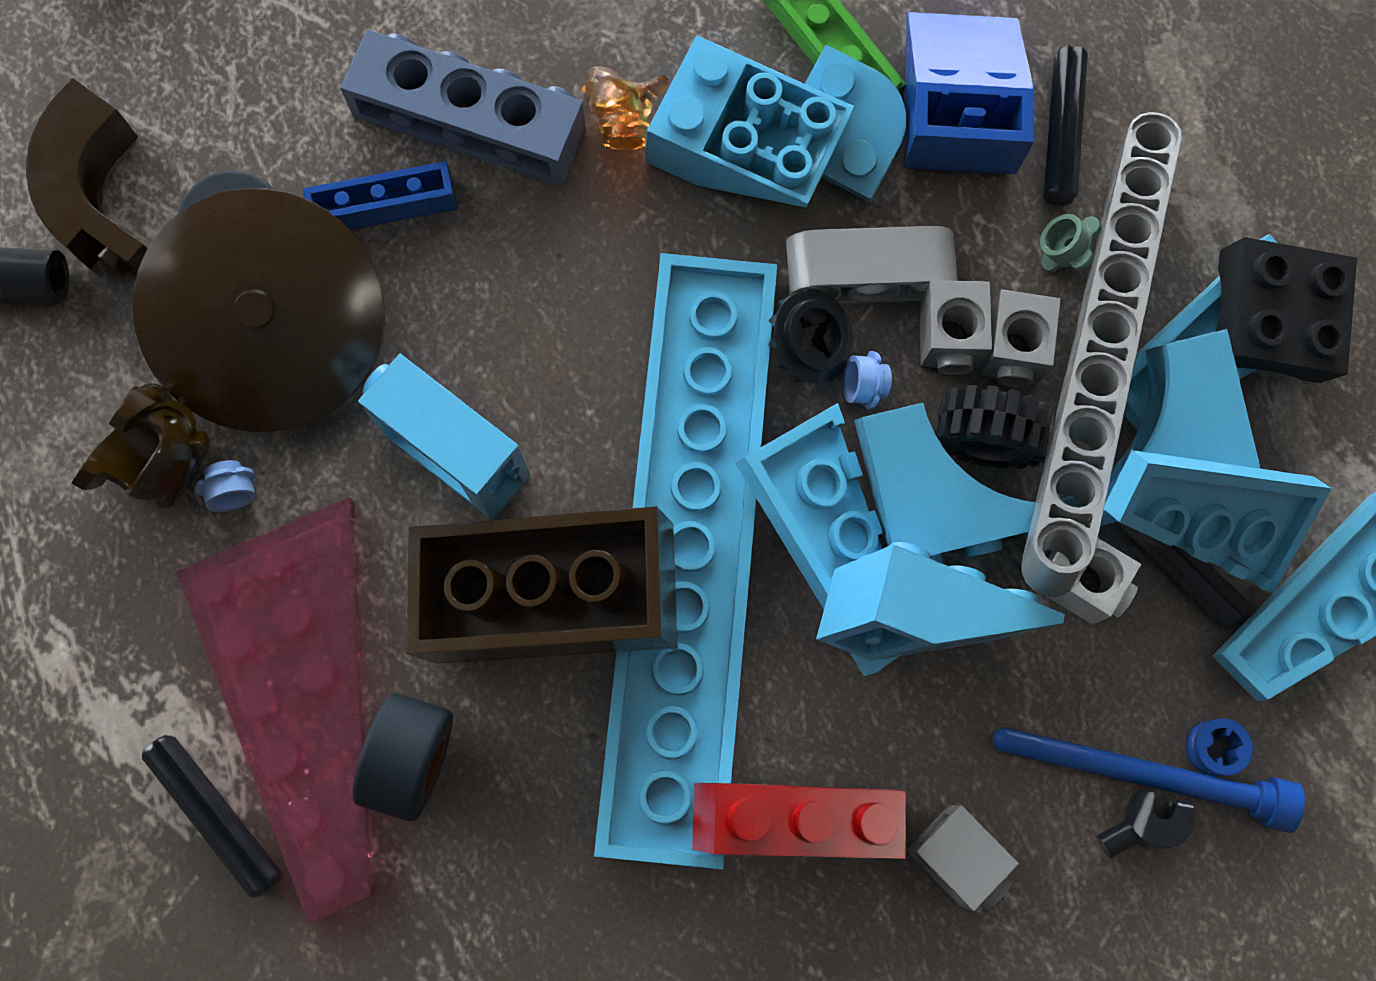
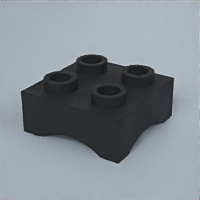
(1287, 308)

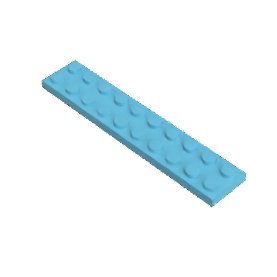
(700, 417)

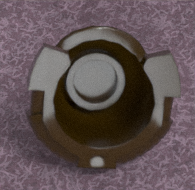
(151, 449)

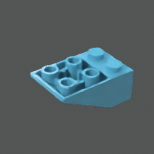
(744, 127)
(910, 605)

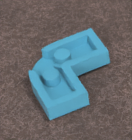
(874, 128)

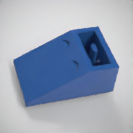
(967, 94)

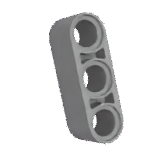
(871, 262)

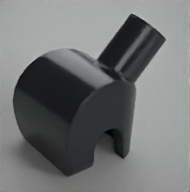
(1146, 828)

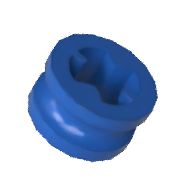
(1236, 756)

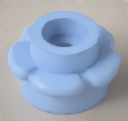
(866, 380)
(226, 486)

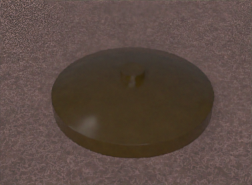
(258, 310)

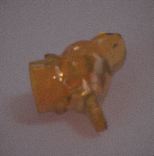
(622, 106)

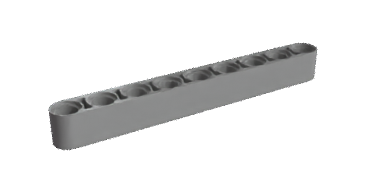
(1122, 262)

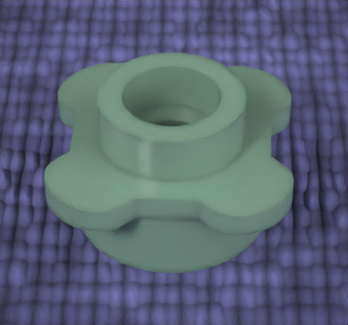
(1069, 242)

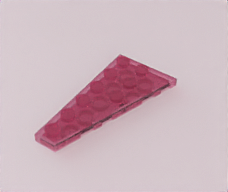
(291, 672)

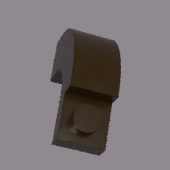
(65, 175)

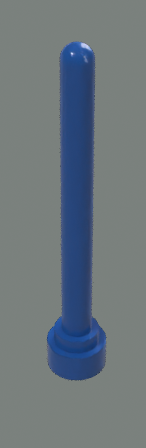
(1275, 802)

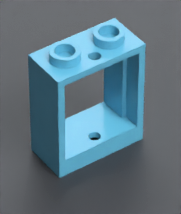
(444, 435)

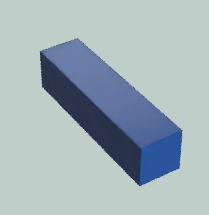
(387, 196)

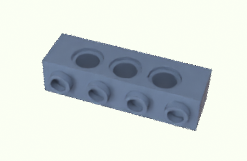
(391, 63)

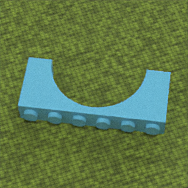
(931, 502)

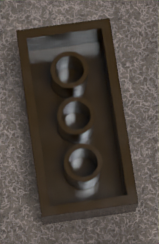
(542, 586)

